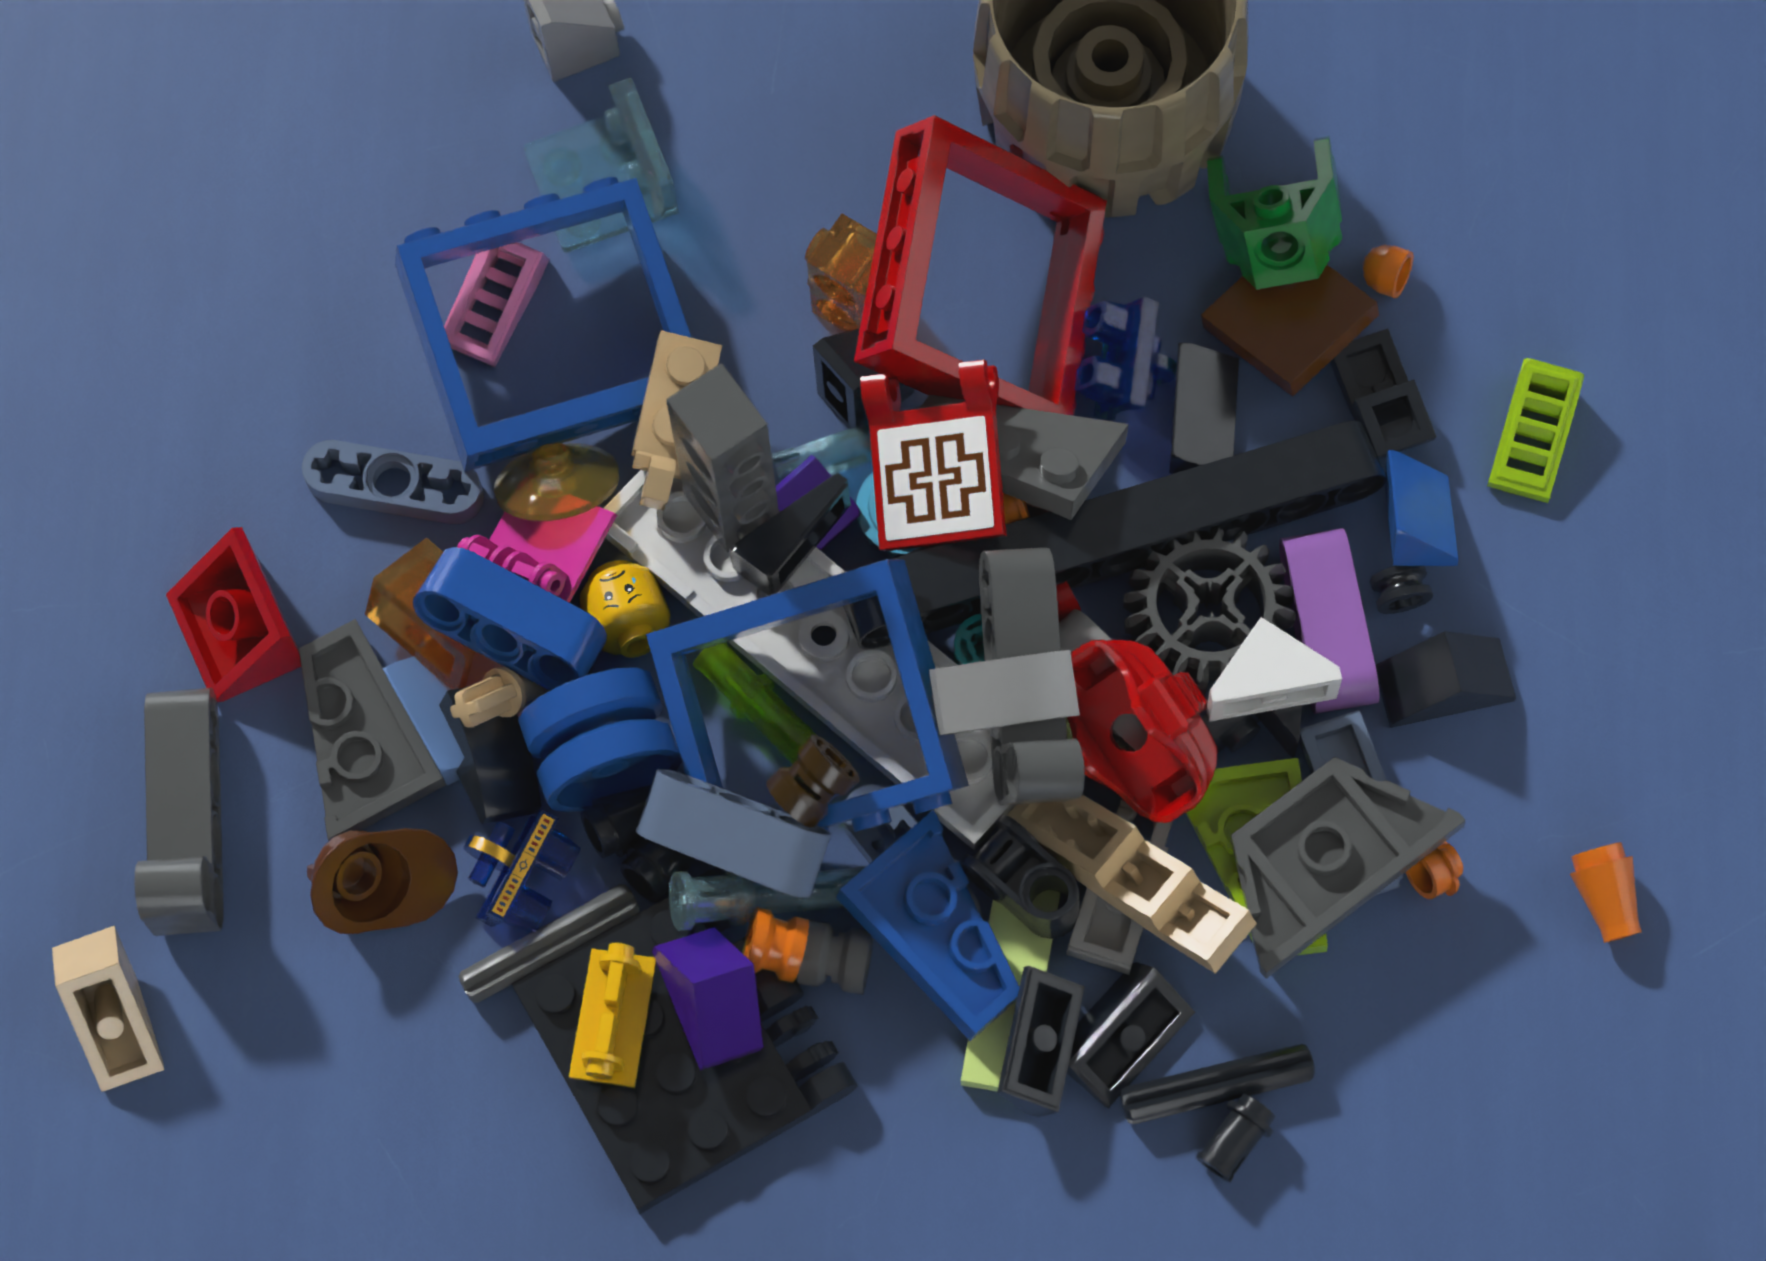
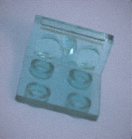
(609, 146)

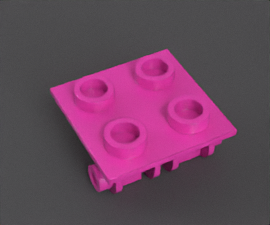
(546, 552)

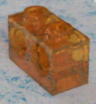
(840, 272)

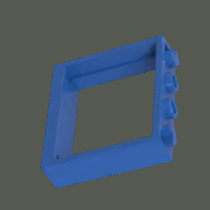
(489, 231)
(912, 653)

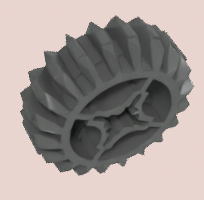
(1190, 590)

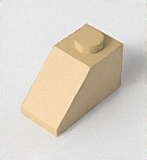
(106, 1008)

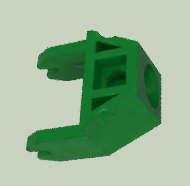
(1279, 230)

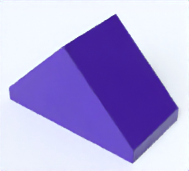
(712, 995)

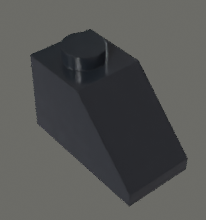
(840, 377)

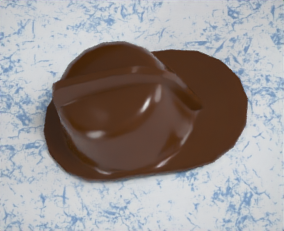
(381, 879)

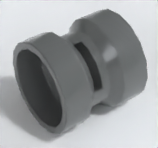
(841, 957)

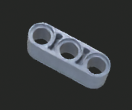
(733, 833)

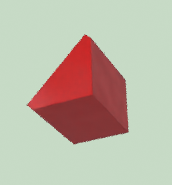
(233, 619)

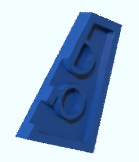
(926, 920)

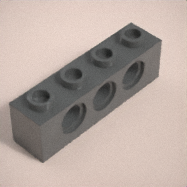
(723, 455)

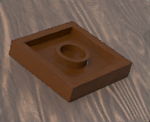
(1291, 327)

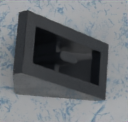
(1444, 678)

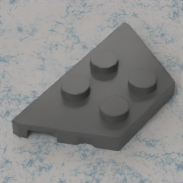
(1329, 853)

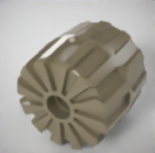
(1112, 89)

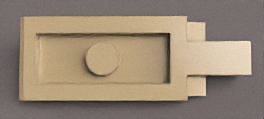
(675, 365)

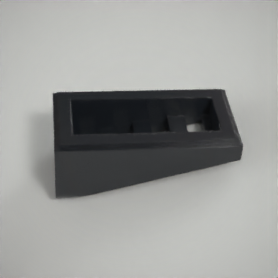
(785, 541)

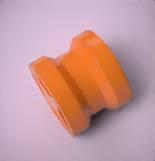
(776, 943)

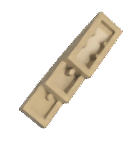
(1138, 878)

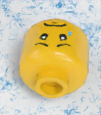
(627, 604)

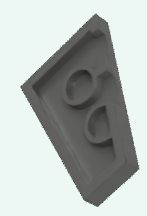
(1050, 455)
(362, 735)

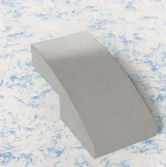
(1004, 692)

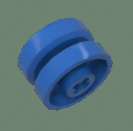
(598, 737)

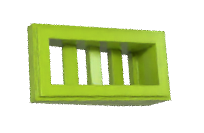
(1550, 382)

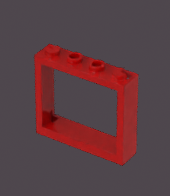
(905, 251)

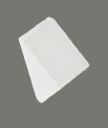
(1270, 675)

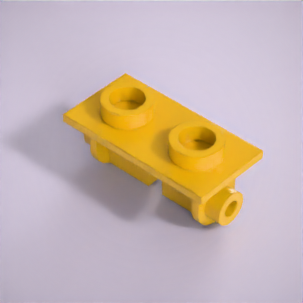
(613, 1016)

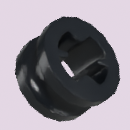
(1401, 588)

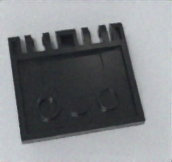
(678, 1117)

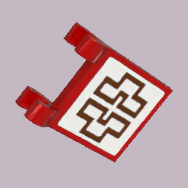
(937, 463)

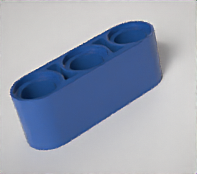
(509, 619)

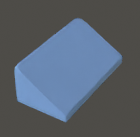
(420, 696)

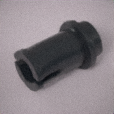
(1236, 1137)

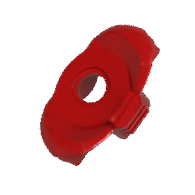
(1179, 753)

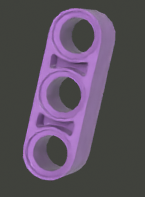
(1331, 613)

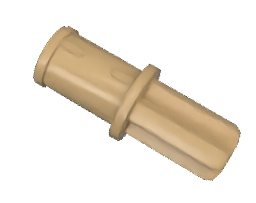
(498, 694)

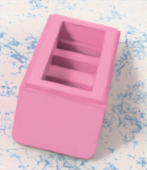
(523, 288)

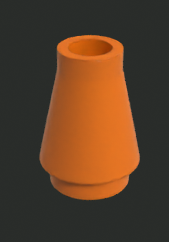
(1608, 889)

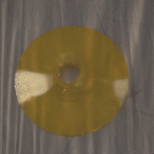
(556, 481)

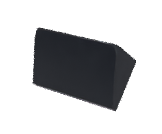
(1203, 407)
(1125, 1032)
(1040, 1042)

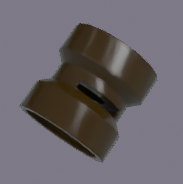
(812, 781)

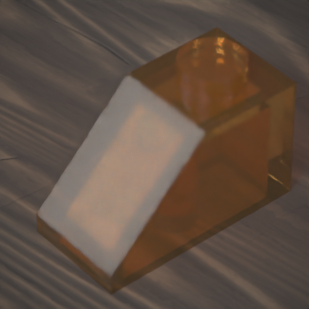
(393, 611)

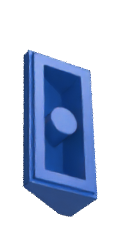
(1419, 513)

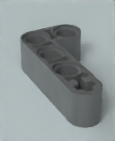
(1020, 619)
(183, 873)

